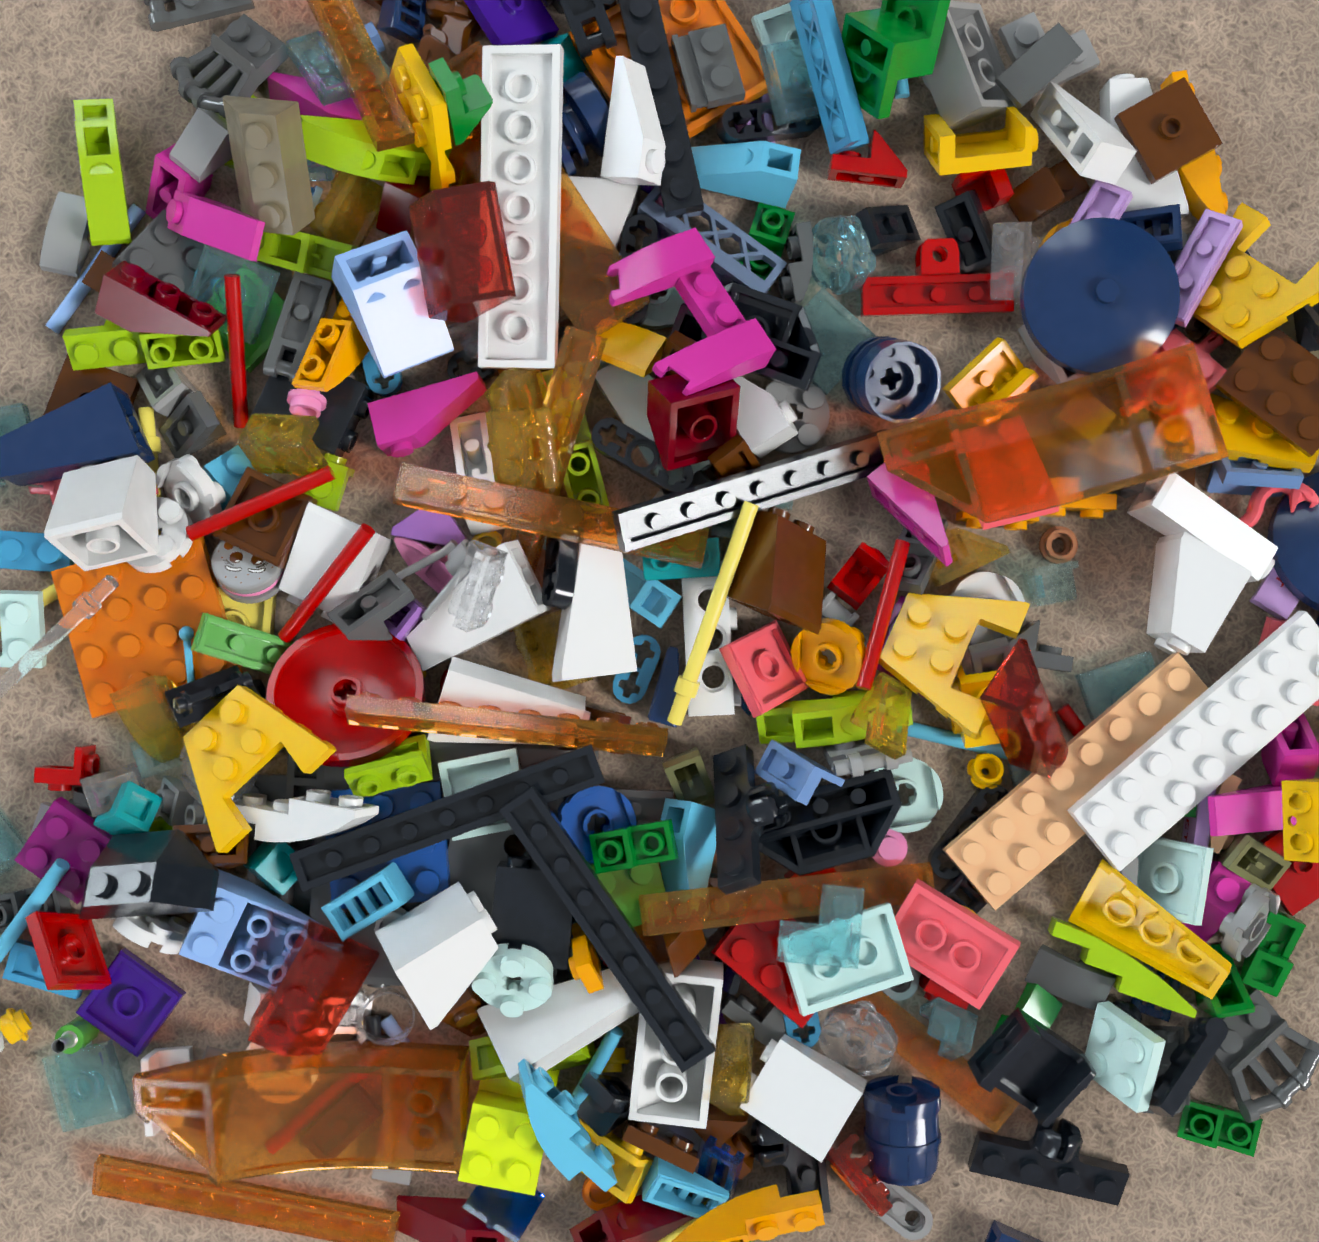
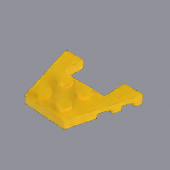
(425, 111)
(1248, 296)
(931, 644)
(233, 746)

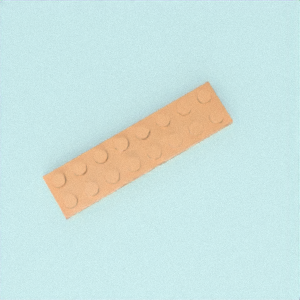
(1032, 820)

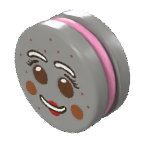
(244, 575)

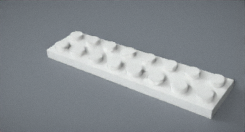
(524, 160)
(1203, 744)

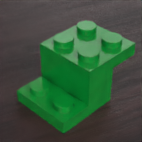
(891, 46)

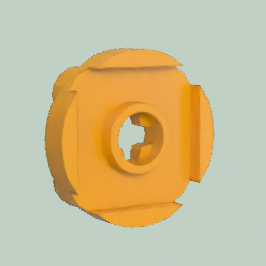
(844, 642)

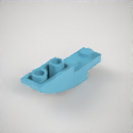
(559, 1129)

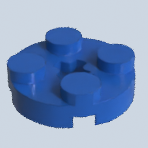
(599, 800)

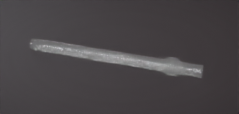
(83, 608)

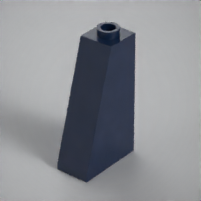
(78, 434)

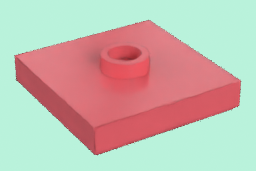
(763, 668)

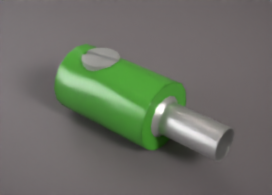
(74, 1036)

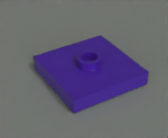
(513, 21)
(134, 1003)

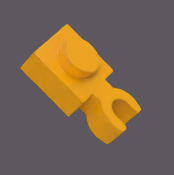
(585, 961)

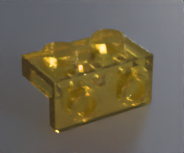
(348, 209)
(282, 444)
(537, 644)
(732, 1067)

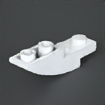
(304, 816)

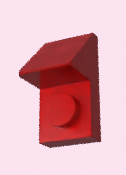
(878, 169)

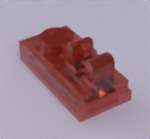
(869, 1190)

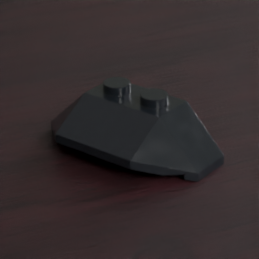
(785, 325)
(835, 825)
(149, 877)

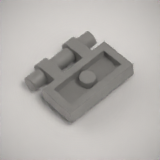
(858, 757)

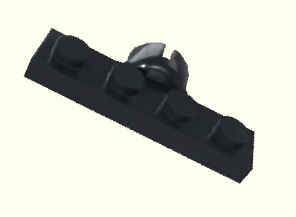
(741, 817)
(1050, 1162)
(801, 1169)

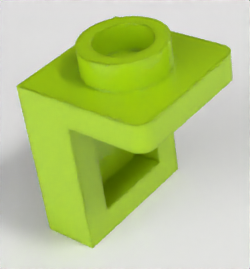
(331, 493)

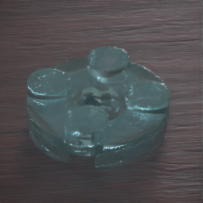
(856, 262)

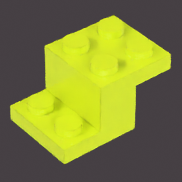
(500, 1139)

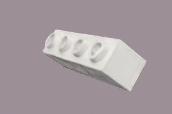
(727, 695)

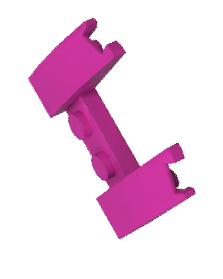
(685, 262)

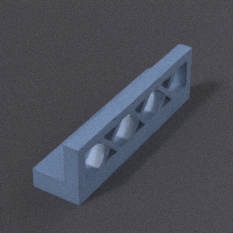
(724, 265)

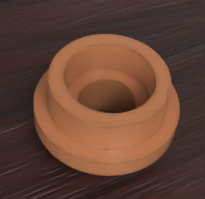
(1069, 540)

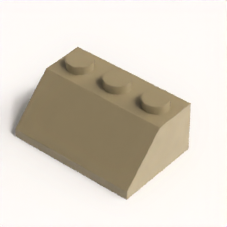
(270, 162)

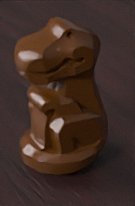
(454, 34)

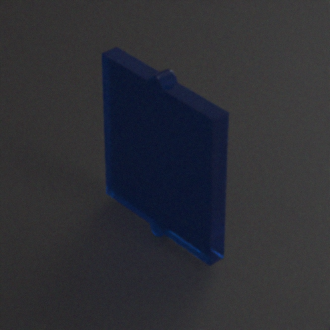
(503, 1209)

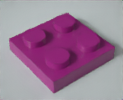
(67, 835)

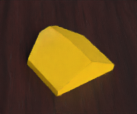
(633, 348)

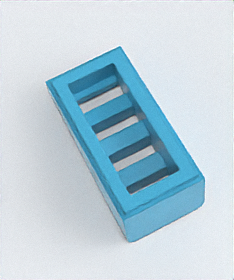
(389, 887)
(660, 1190)

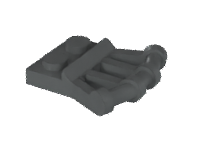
(229, 66)
(1246, 1040)

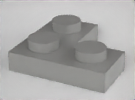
(1026, 31)

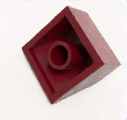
(690, 425)

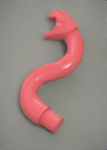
(1260, 495)

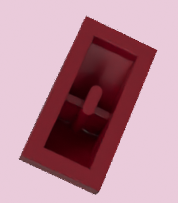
(395, 202)

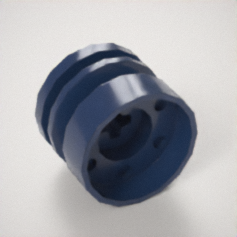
(582, 121)
(910, 382)

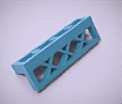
(829, 74)

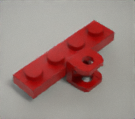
(933, 289)

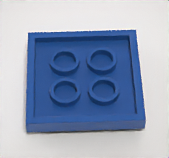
(424, 869)

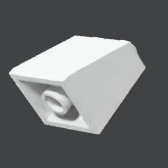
(105, 514)
(315, 548)
(1191, 593)
(440, 949)
(803, 1095)

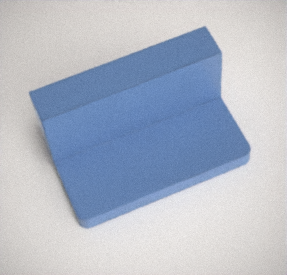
(1246, 474)
(793, 772)

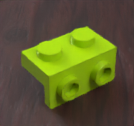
(400, 768)

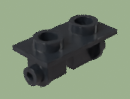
(197, 698)

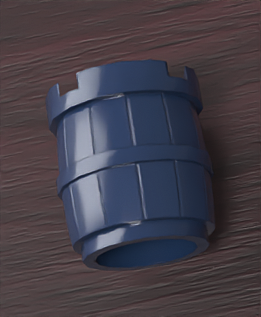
(902, 1129)

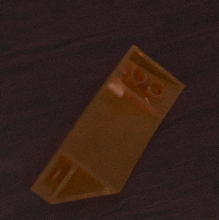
(1063, 439)
(314, 1112)

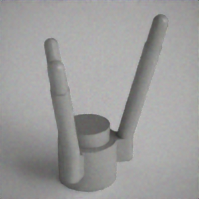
(455, 555)

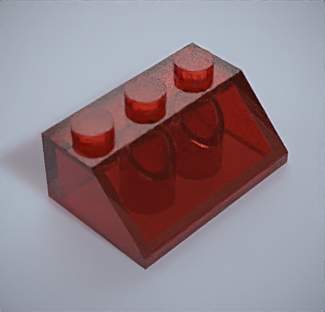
(462, 251)
(1025, 714)
(311, 992)

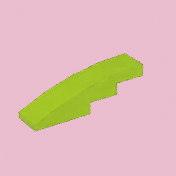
(1132, 976)

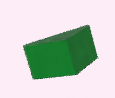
(1231, 997)

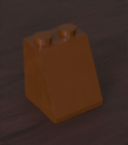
(782, 571)

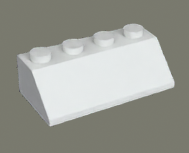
(658, 1086)

